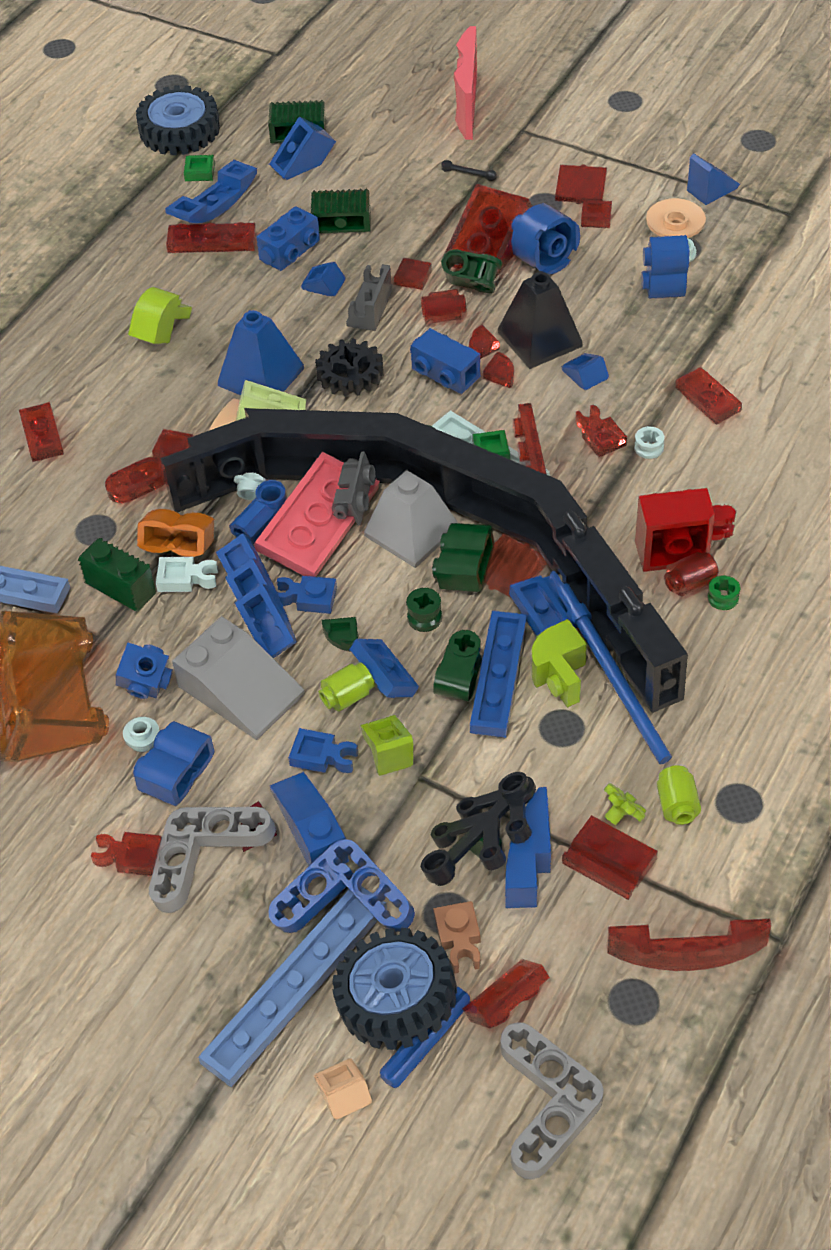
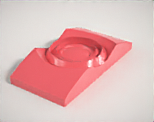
(465, 82)

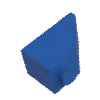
(302, 149)

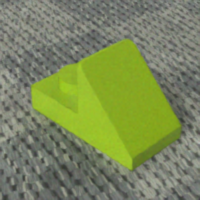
(389, 744)

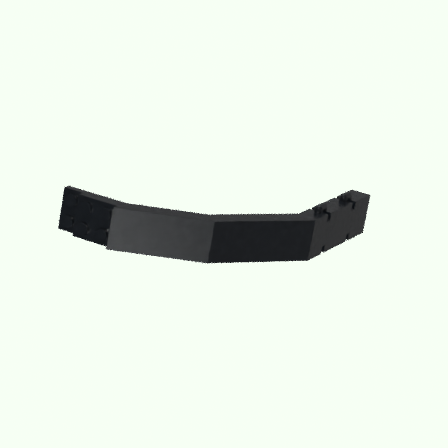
(469, 482)

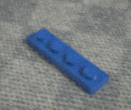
(498, 674)

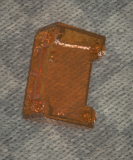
(45, 686)

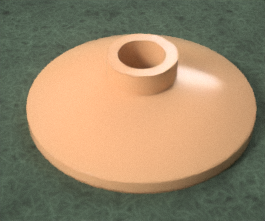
(675, 218)

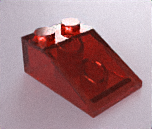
(488, 224)

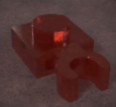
(600, 434)
(132, 855)

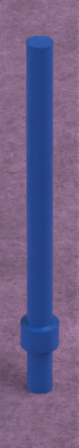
(581, 618)

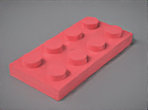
(304, 528)

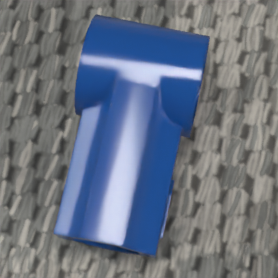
(259, 513)

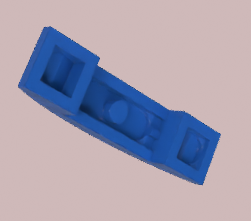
(217, 199)

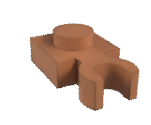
(458, 930)

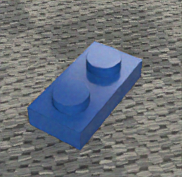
(385, 668)

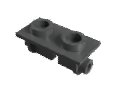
(358, 478)

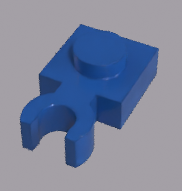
(310, 595)
(317, 749)

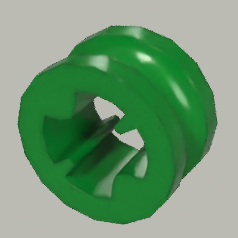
(725, 583)

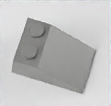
(236, 678)

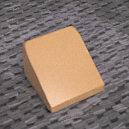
(343, 1088)

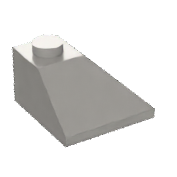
(409, 519)

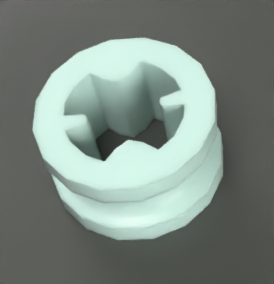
(648, 450)

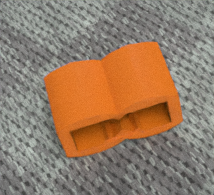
(182, 534)

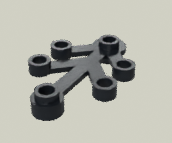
(513, 794)

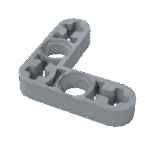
(191, 839)
(562, 1102)

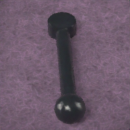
(447, 166)

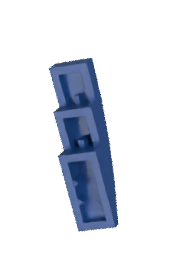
(256, 596)

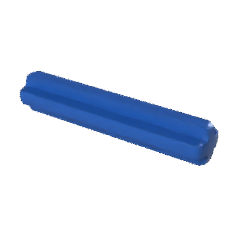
(406, 1059)

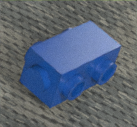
(288, 238)
(445, 361)

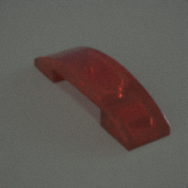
(688, 953)

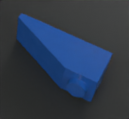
(307, 816)

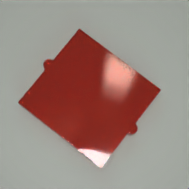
(580, 183)
(511, 564)

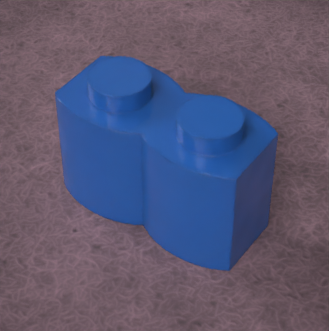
(666, 266)
(173, 763)

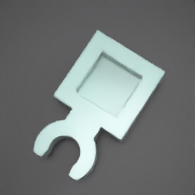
(180, 574)

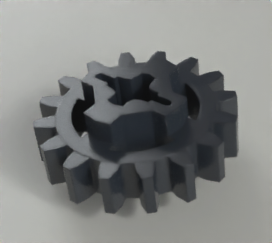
(349, 367)

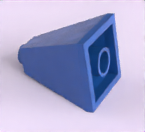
(259, 356)

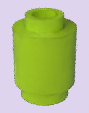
(346, 686)
(678, 795)

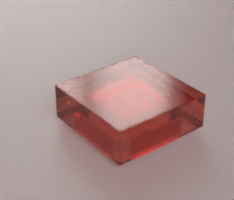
(596, 214)
(412, 273)
(170, 442)

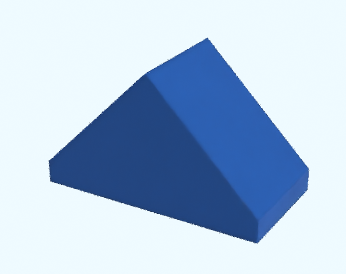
(707, 181)

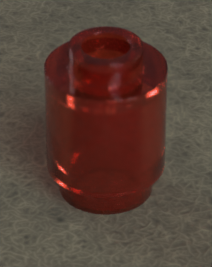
(443, 306)
(691, 573)

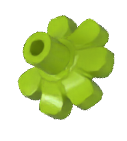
(622, 805)

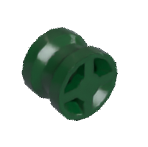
(427, 618)

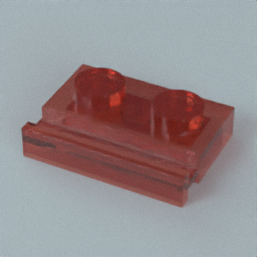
(609, 857)

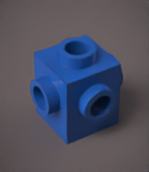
(143, 671)

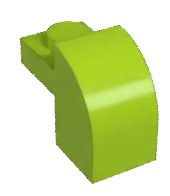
(155, 315)
(554, 659)

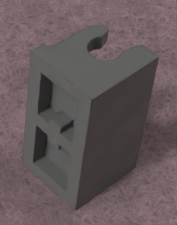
(371, 299)

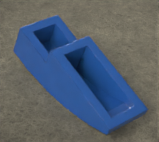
(530, 856)

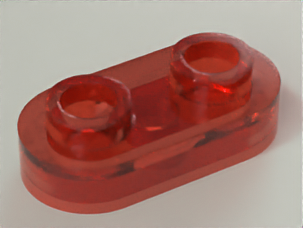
(135, 480)

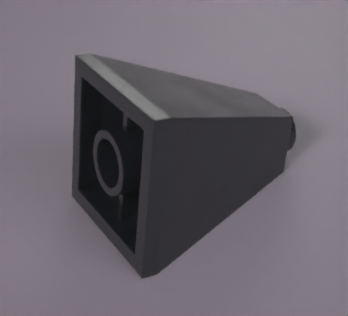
(539, 322)

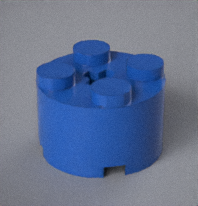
(544, 238)

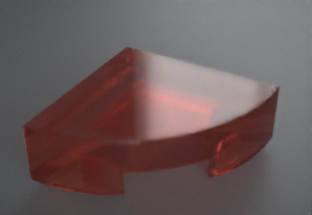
(483, 341)
(500, 370)

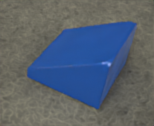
(324, 279)
(586, 370)

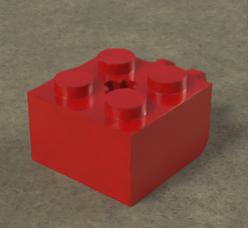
(679, 525)

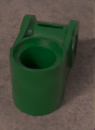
(477, 270)
(459, 667)

